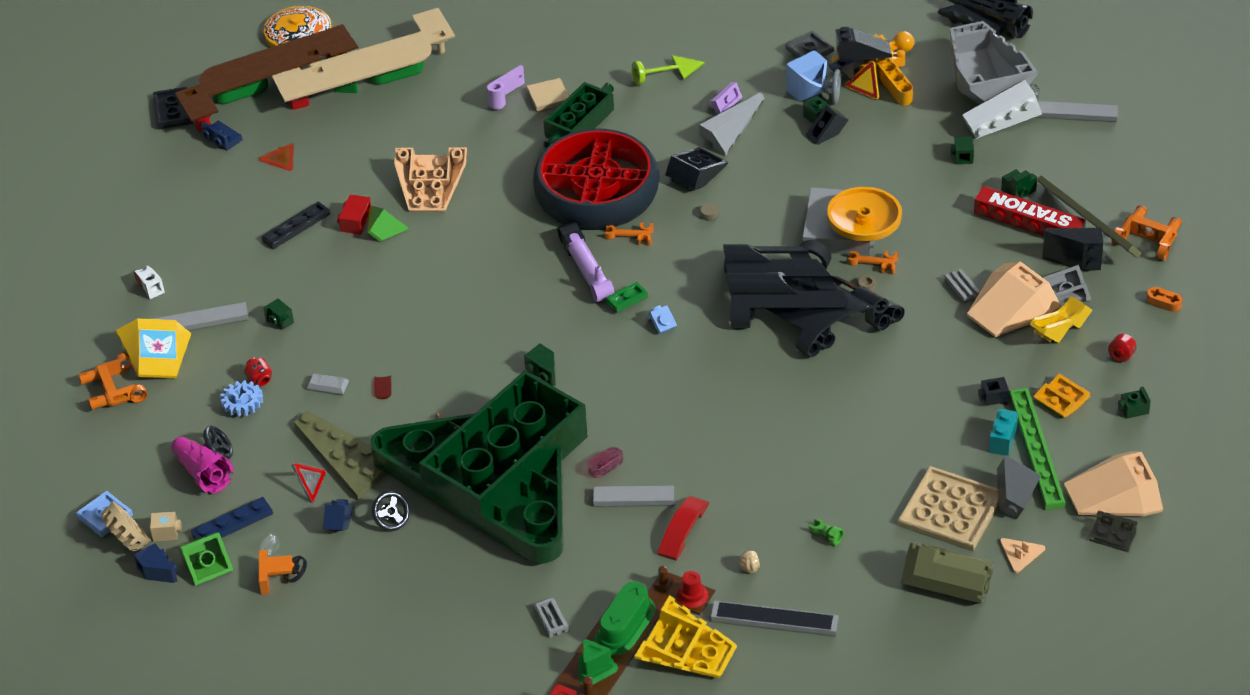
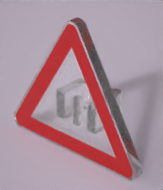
(310, 479)

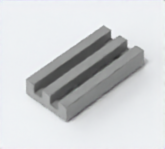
(965, 284)
(556, 629)

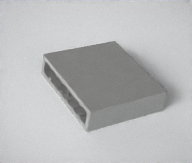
(818, 228)

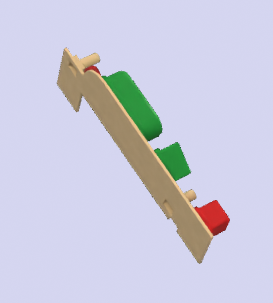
(379, 63)

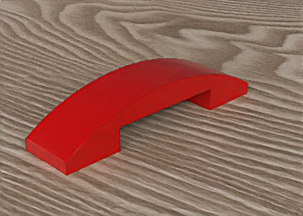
(680, 526)

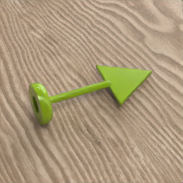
(684, 65)

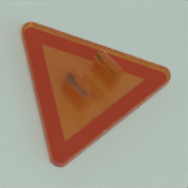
(280, 157)

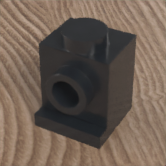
(994, 391)

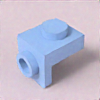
(662, 319)

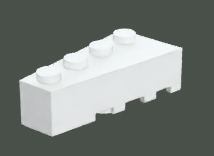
(1003, 110)

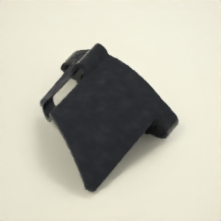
(818, 321)

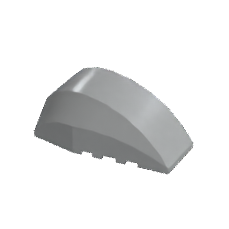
(986, 62)

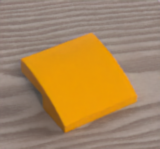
(1062, 396)

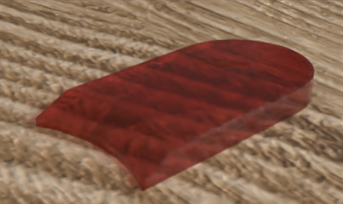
(383, 387)

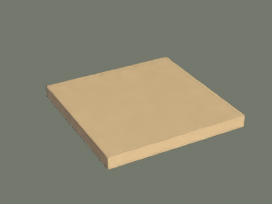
(950, 508)

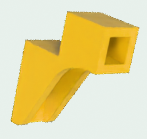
(1056, 324)

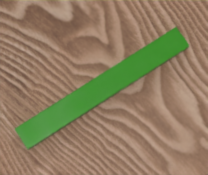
(1037, 449)

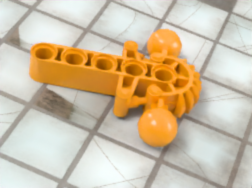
(888, 70)

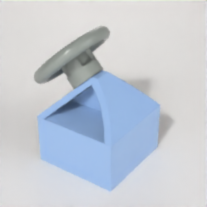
(808, 78)

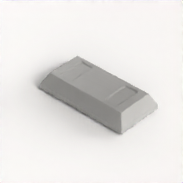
(328, 384)

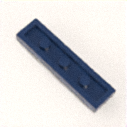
(235, 519)

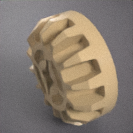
(124, 527)

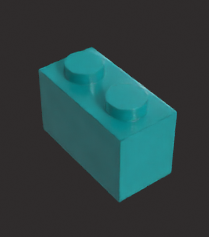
(1003, 432)

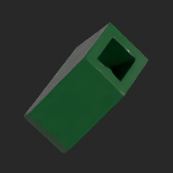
(541, 363)

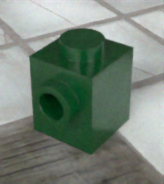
(813, 108)
(963, 150)

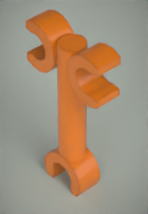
(642, 234)
(887, 262)

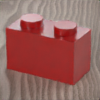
(354, 214)

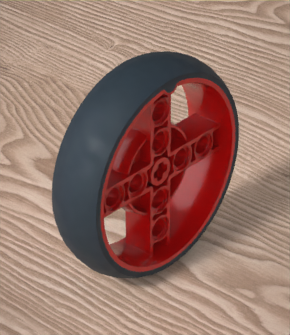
(596, 178)

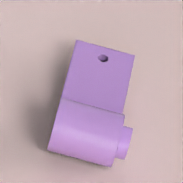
(504, 85)

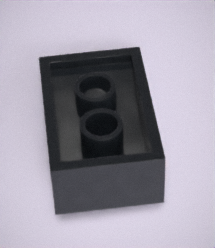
(858, 45)
(694, 168)
(1074, 247)

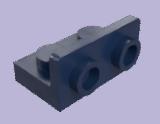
(221, 134)

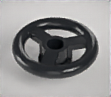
(215, 443)
(383, 510)

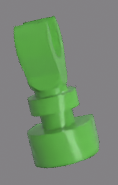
(834, 533)

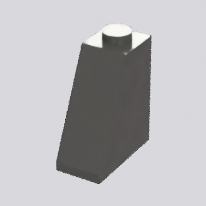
(1014, 486)

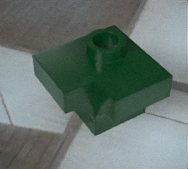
(1019, 183)

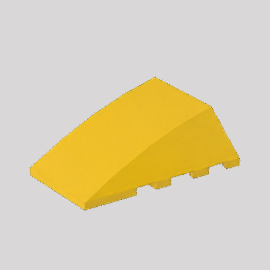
(686, 643)

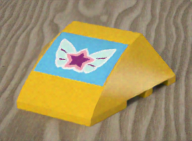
(154, 346)

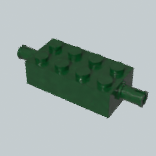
(579, 112)

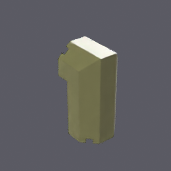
(947, 572)

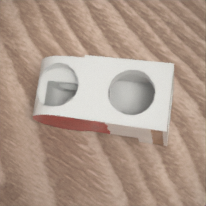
(149, 281)

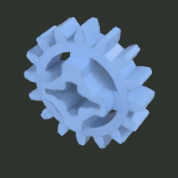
(241, 398)

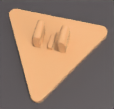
(1020, 552)

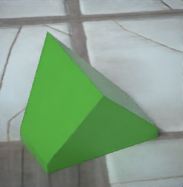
(383, 224)

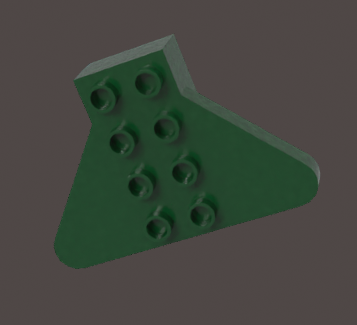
(495, 464)

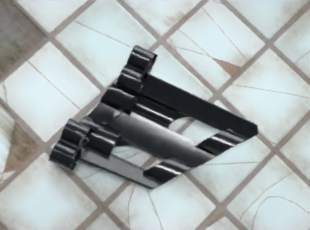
(760, 282)

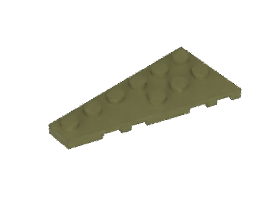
(343, 453)

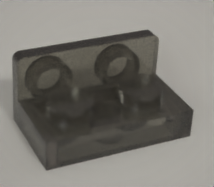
(1113, 531)

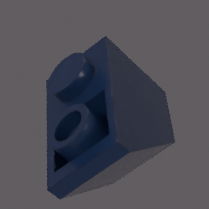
(338, 514)
(155, 564)

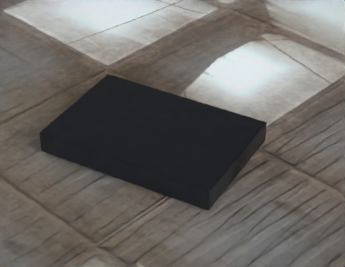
(169, 109)

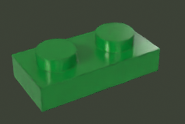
(627, 297)

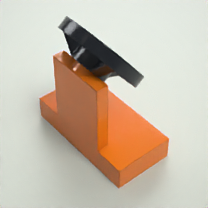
(278, 565)

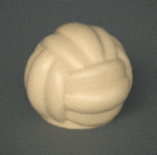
(749, 562)

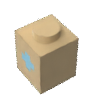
(165, 526)

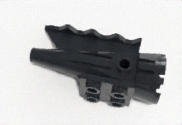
(998, 14)

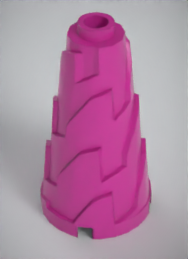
(206, 467)

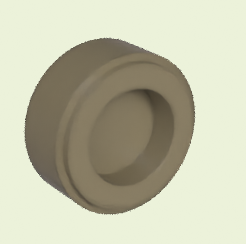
(709, 211)
(867, 282)

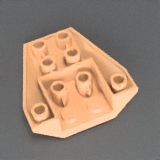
(429, 179)
(1012, 299)
(1116, 486)

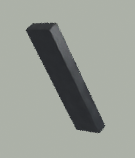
(295, 225)

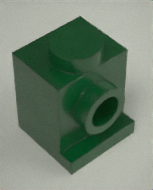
(278, 314)
(1134, 403)

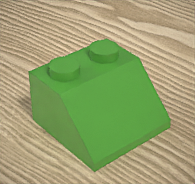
(205, 558)

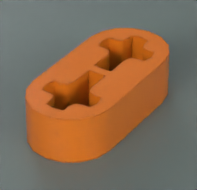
(1164, 299)

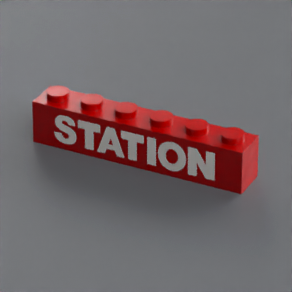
(1022, 212)

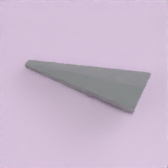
(726, 126)
(1069, 283)

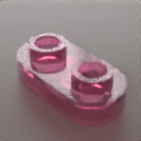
(605, 462)

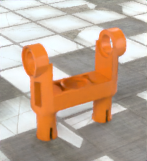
(1162, 233)
(112, 396)

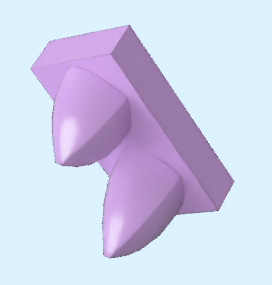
(725, 98)

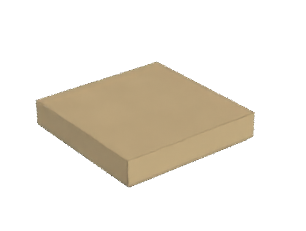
(547, 94)

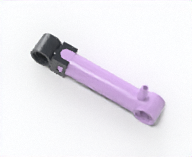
(575, 245)

